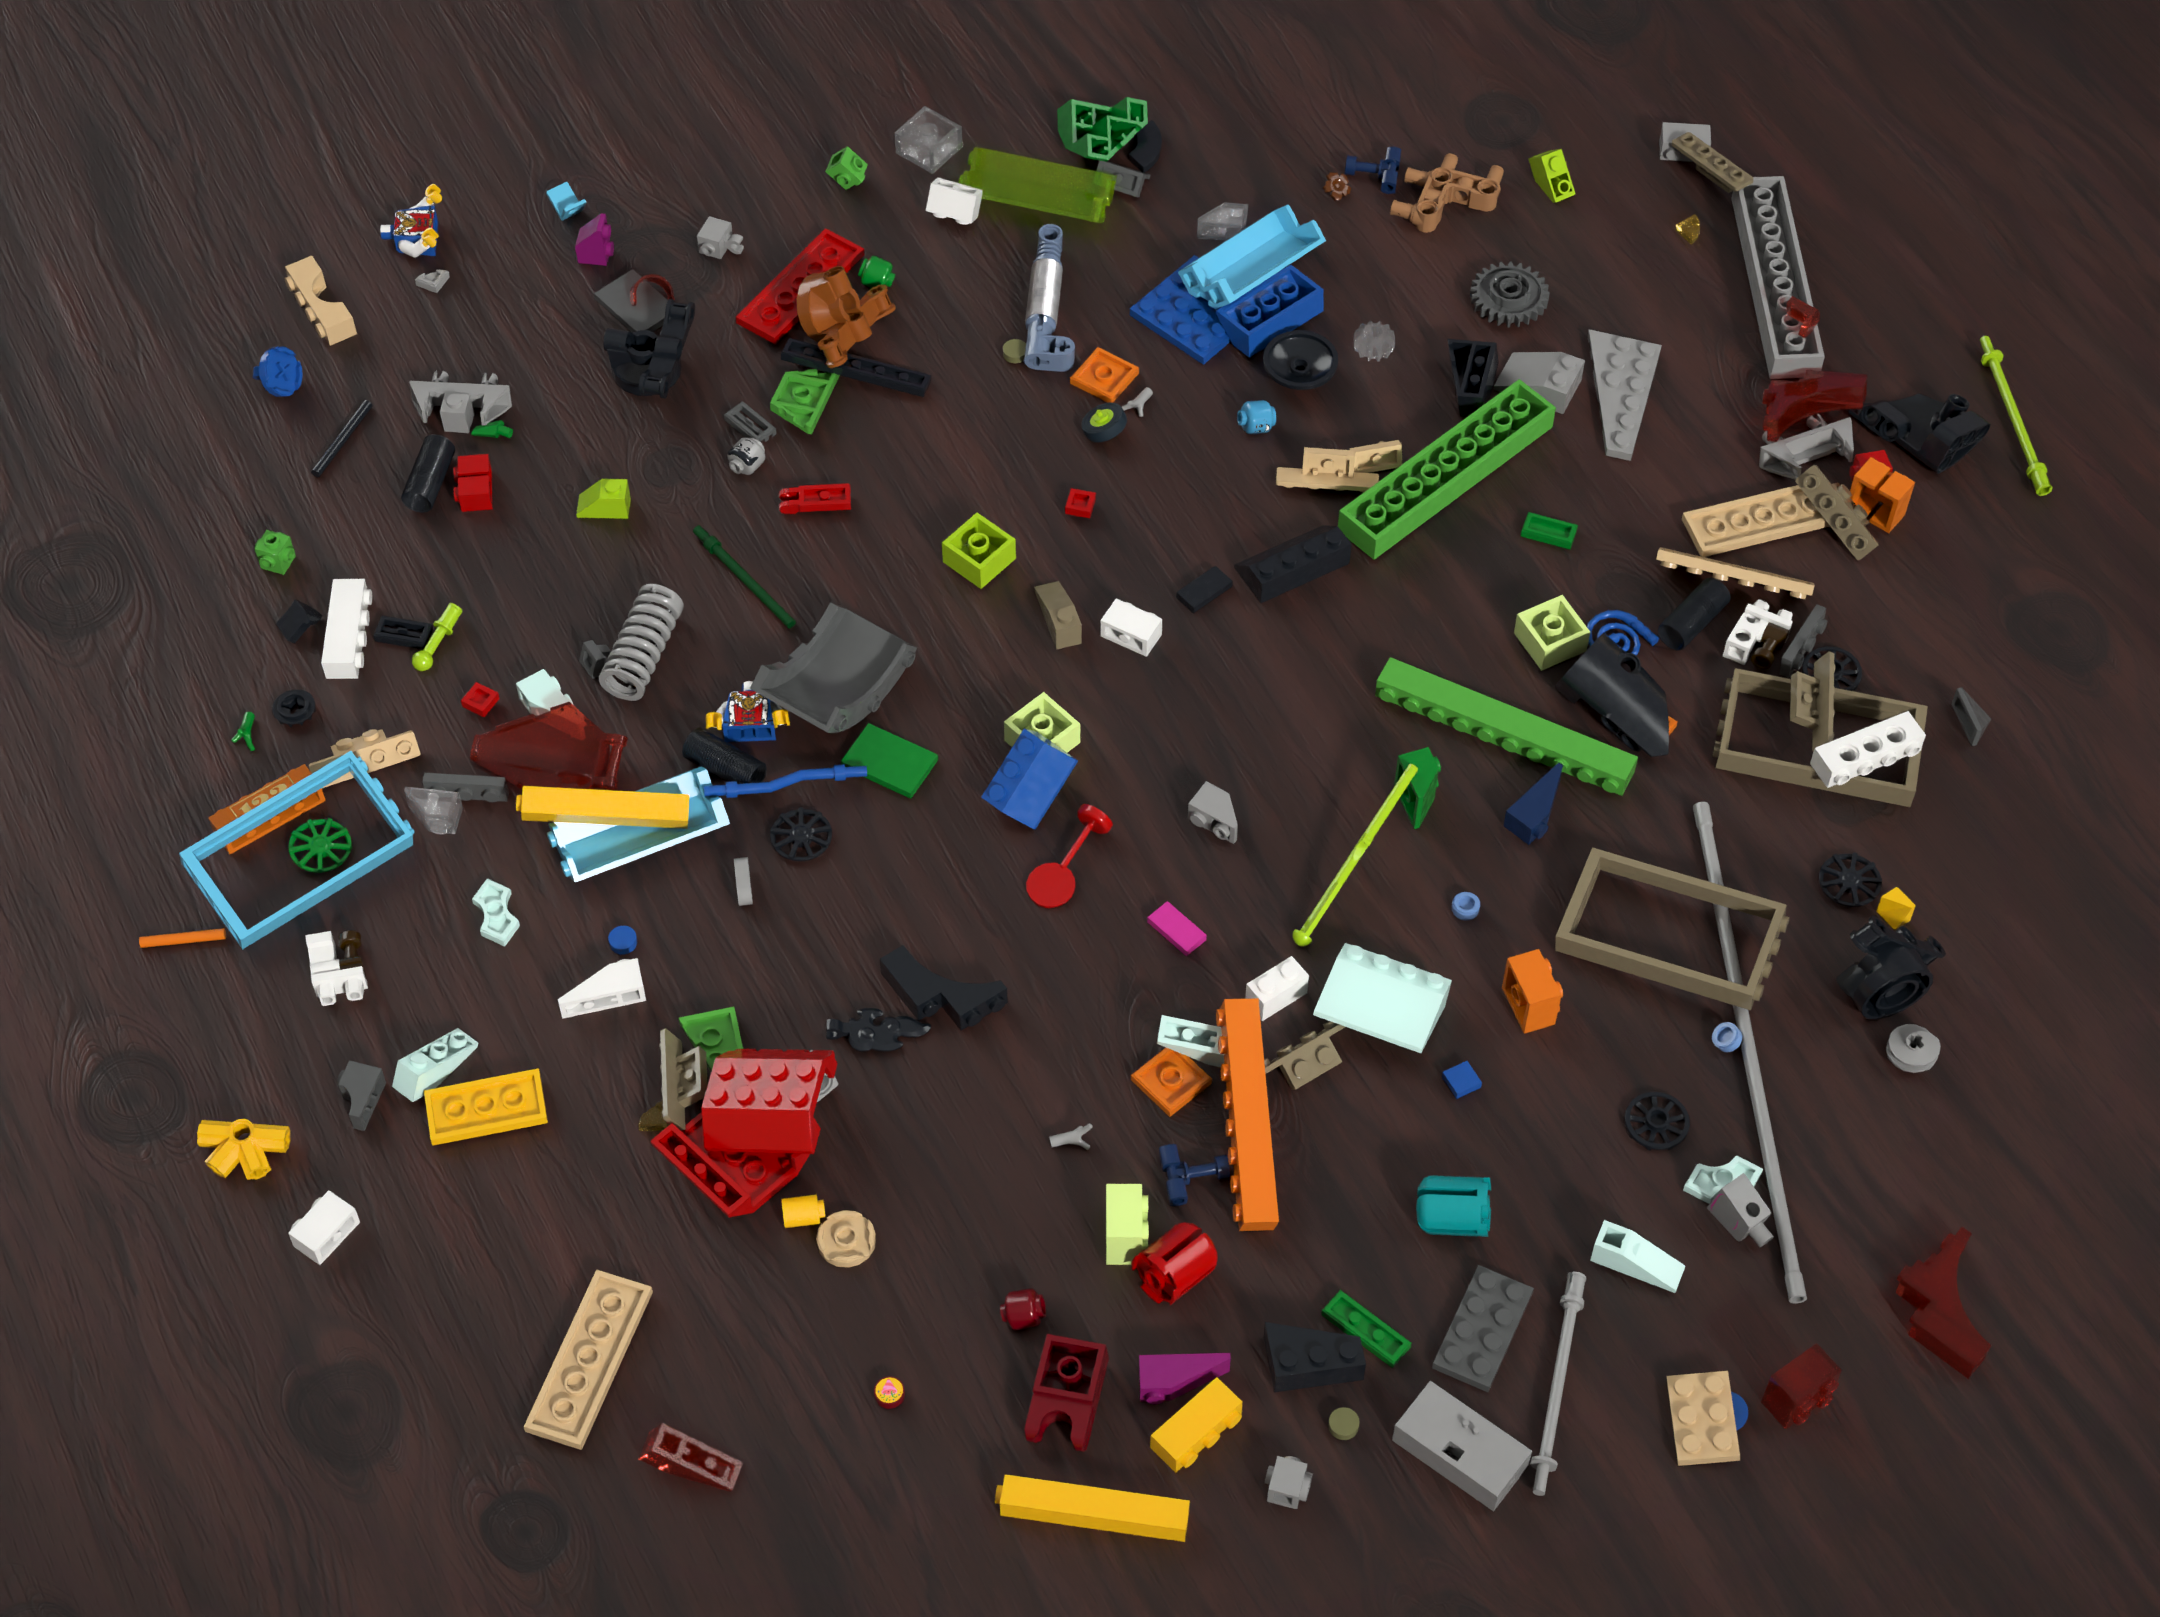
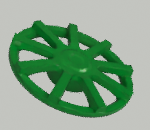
(320, 844)

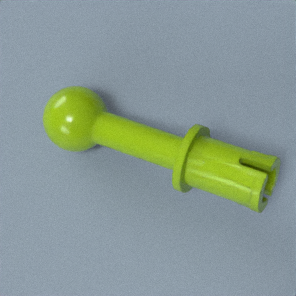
(423, 659)

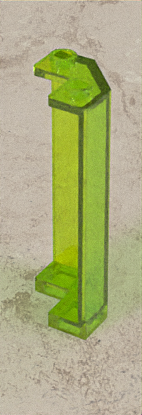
(1040, 184)

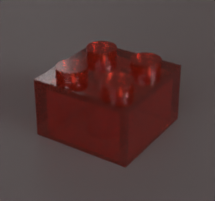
(1801, 1387)

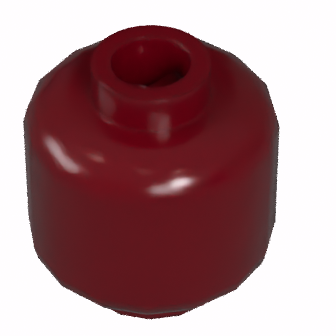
(1023, 1309)

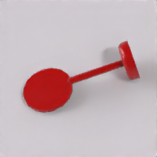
(1054, 883)

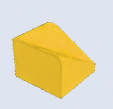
(1895, 908)

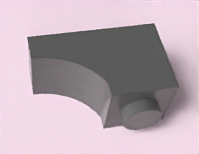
(363, 1088)

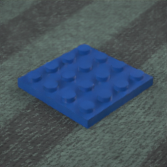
(1182, 318)

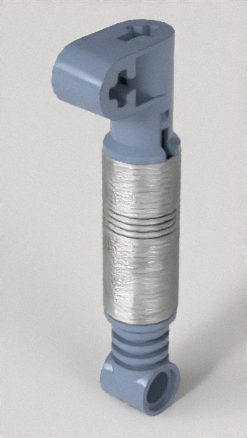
(1042, 348)

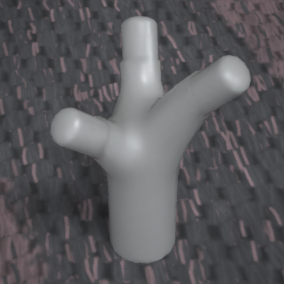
(1139, 401)
(1071, 1137)

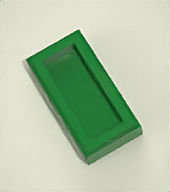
(1549, 530)

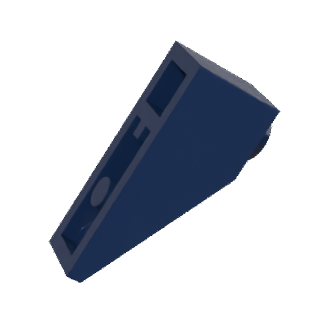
(1531, 812)

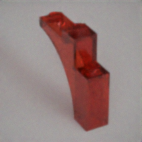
(1813, 394)
(1939, 1317)

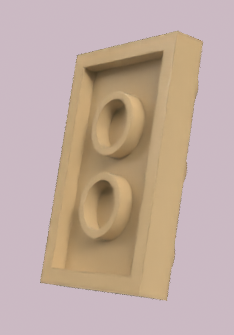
(1703, 1418)

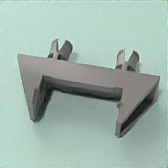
(488, 395)
(1787, 454)

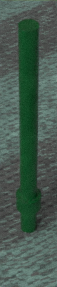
(714, 546)

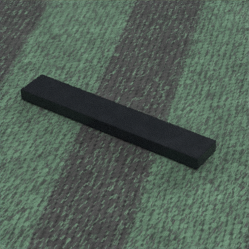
(858, 368)

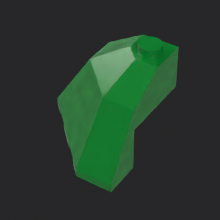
(1098, 129)

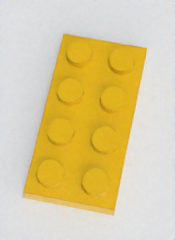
(485, 1107)

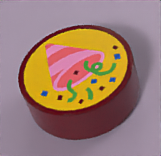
(889, 1392)

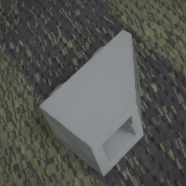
(1214, 811)

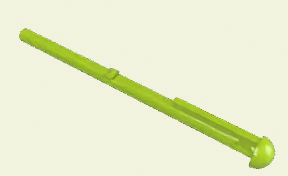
(1301, 937)

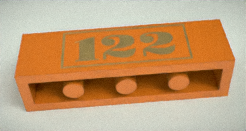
(249, 802)

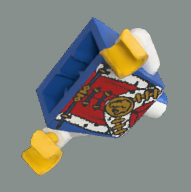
(417, 227)
(747, 716)

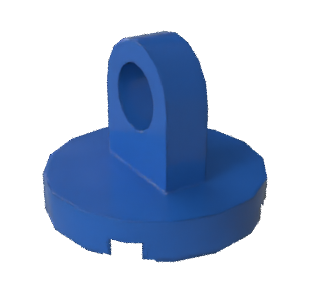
(279, 371)

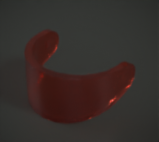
(651, 278)

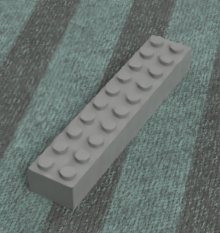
(1775, 276)

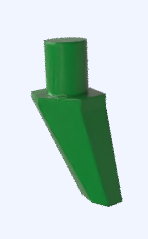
(493, 429)

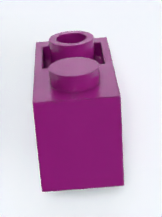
(594, 242)

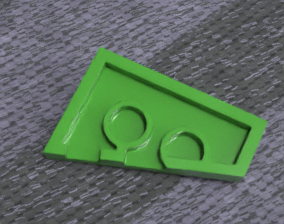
(713, 1031)

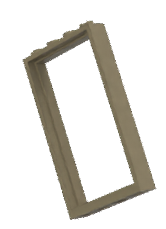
(1845, 702)
(1659, 970)

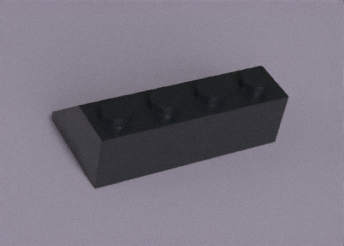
(1295, 562)

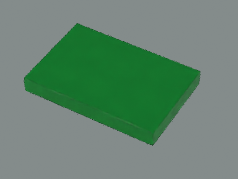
(891, 760)

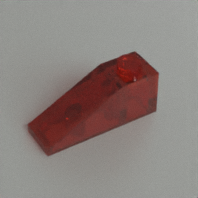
(689, 1458)

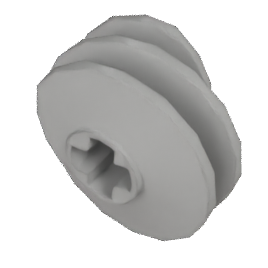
(1912, 1048)

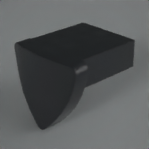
(297, 620)

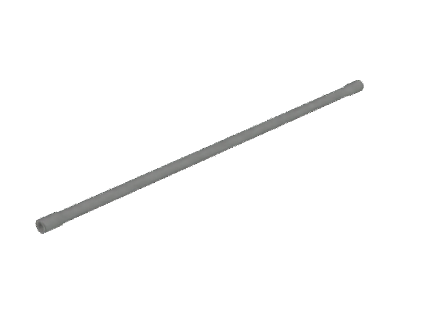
(1793, 1276)

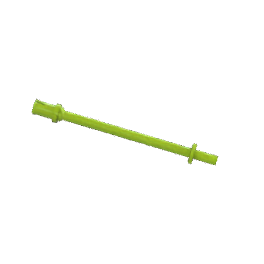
(2036, 470)

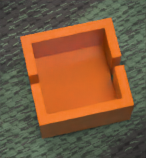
(1877, 484)

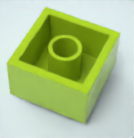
(979, 550)

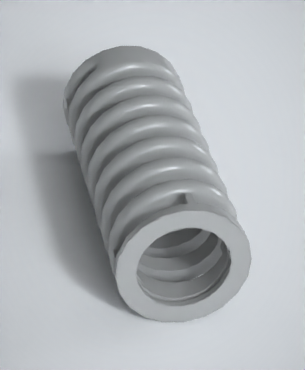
(628, 638)

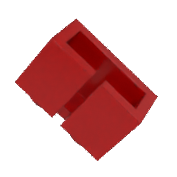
(474, 483)

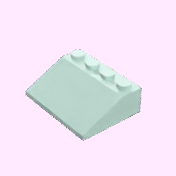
(1383, 997)

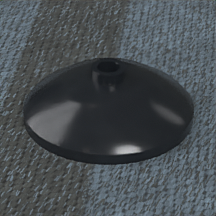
(1300, 360)

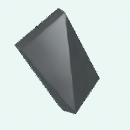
(1970, 715)

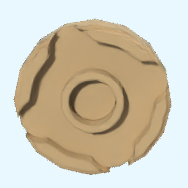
(846, 1239)

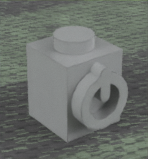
(1288, 1482)

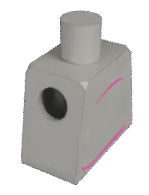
(1742, 1211)

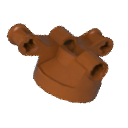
(835, 315)

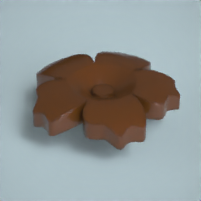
(1337, 186)

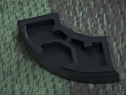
(1148, 147)

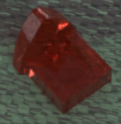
(1804, 313)

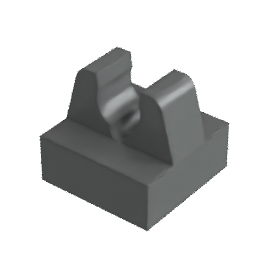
(593, 657)

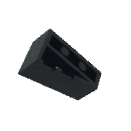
(1473, 372)
(1311, 1357)

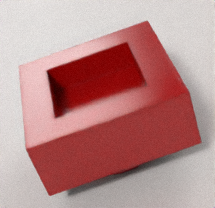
(1080, 503)
(480, 699)

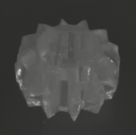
(1374, 341)

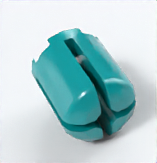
(1454, 1205)

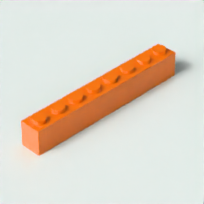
(1248, 1115)

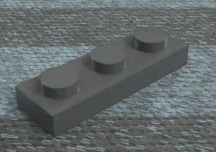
(1804, 641)
(469, 786)

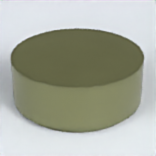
(1014, 351)
(1343, 1423)

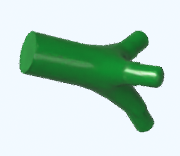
(245, 730)

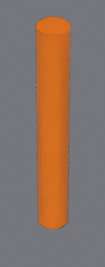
(182, 938)

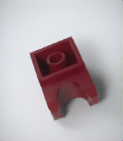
(1064, 1396)

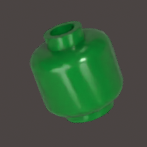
(876, 272)

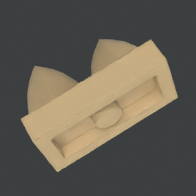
(1378, 456)

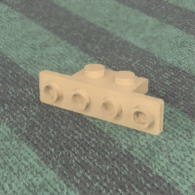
(1328, 471)
(374, 750)

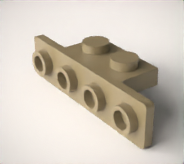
(1712, 163)
(1839, 511)
(1814, 699)
(1309, 1058)
(682, 1078)

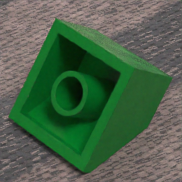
(1422, 788)

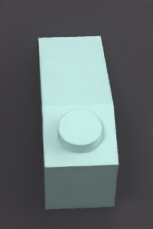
(1191, 1039)

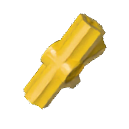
(248, 1152)

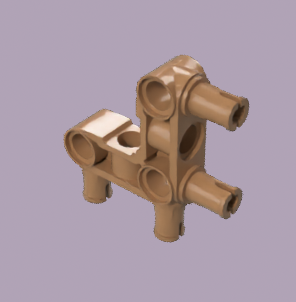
(1446, 186)

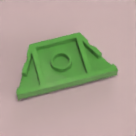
(803, 397)

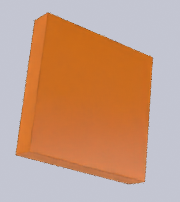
(1104, 375)
(1171, 1080)

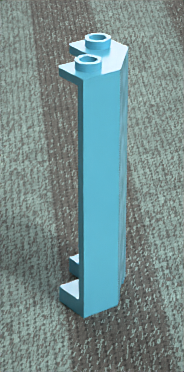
(1250, 257)
(599, 847)

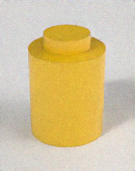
(802, 1211)

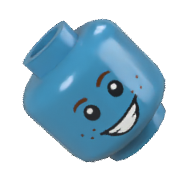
(1256, 417)

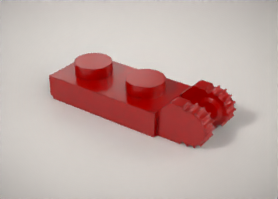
(815, 498)

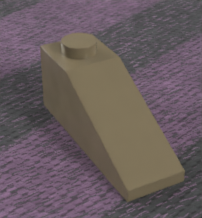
(1059, 615)

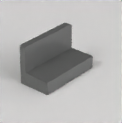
(1128, 180)

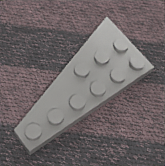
(1622, 385)

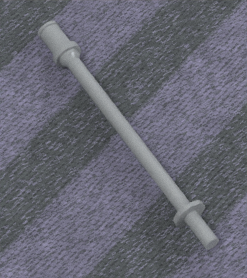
(1572, 1303)

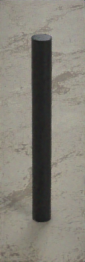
(341, 438)

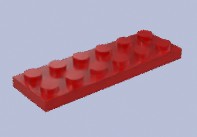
(775, 307)

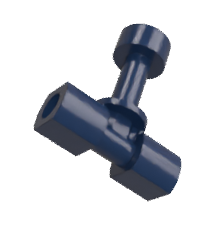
(1385, 170)
(1180, 1174)

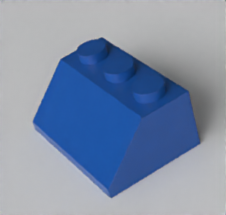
(1029, 778)

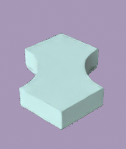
(498, 922)
(1707, 1180)

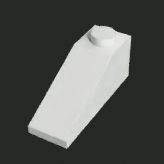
(608, 988)

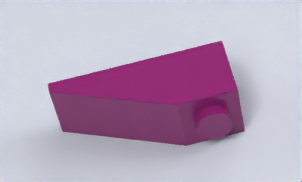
(1173, 1375)

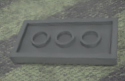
(1483, 1328)

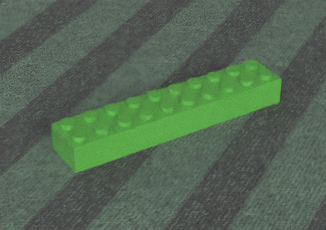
(1446, 469)

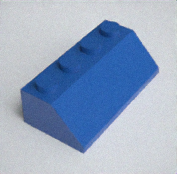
(1271, 309)

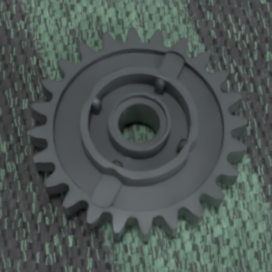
(1509, 294)

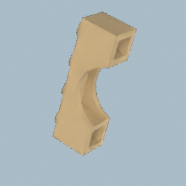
(331, 318)

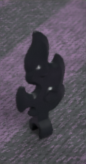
(865, 1035)

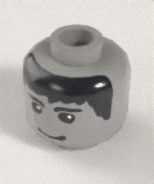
(746, 456)

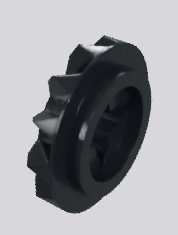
(287, 701)

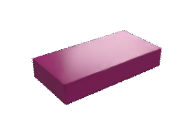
(1176, 928)

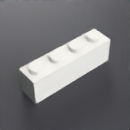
(346, 628)

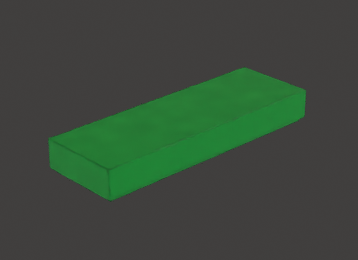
(1360, 1322)

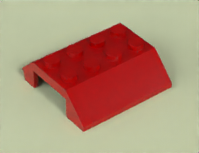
(765, 1100)
(731, 1180)

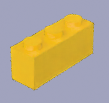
(1196, 1425)

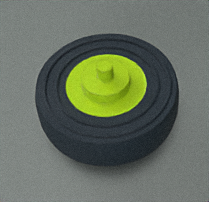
(1104, 422)

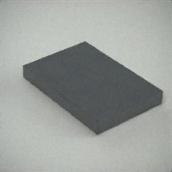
(650, 304)

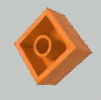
(1532, 990)

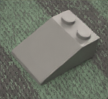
(1547, 373)

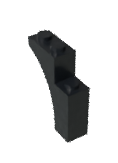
(927, 992)

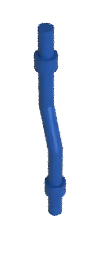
(732, 789)

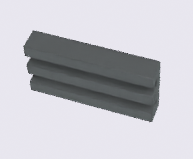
(746, 426)

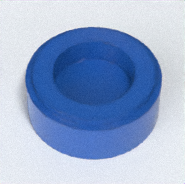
(622, 940)

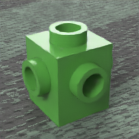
(846, 168)
(275, 551)

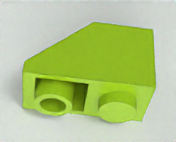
(1552, 175)

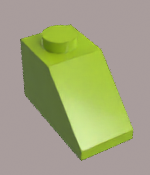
(605, 500)

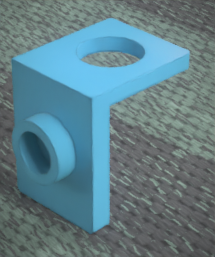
(565, 201)

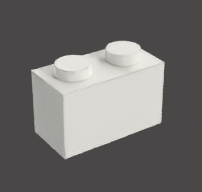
(954, 201)
(1131, 627)
(1278, 987)
(323, 1227)

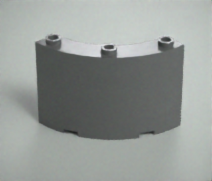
(838, 672)

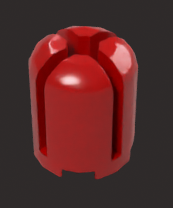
(1175, 1262)

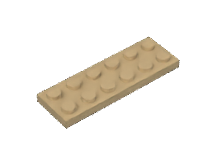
(1752, 521)
(1723, 570)
(588, 1359)

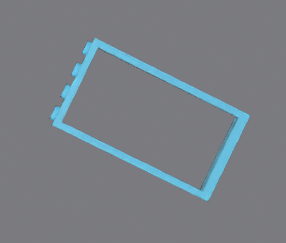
(372, 787)

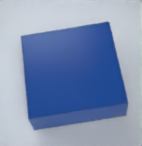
(1461, 1079)

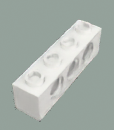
(1868, 749)

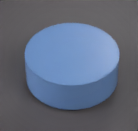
(1466, 906)
(1727, 1037)

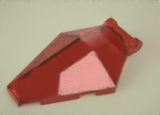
(551, 751)

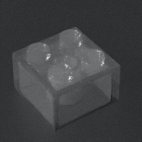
(928, 139)

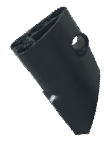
(1926, 428)
(1628, 701)

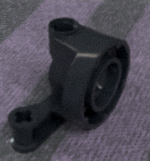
(649, 362)
(1893, 970)

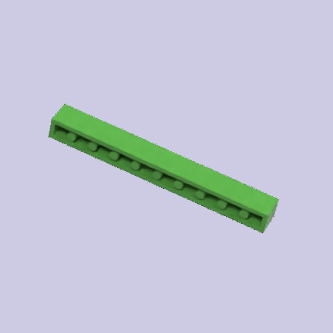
(1506, 726)

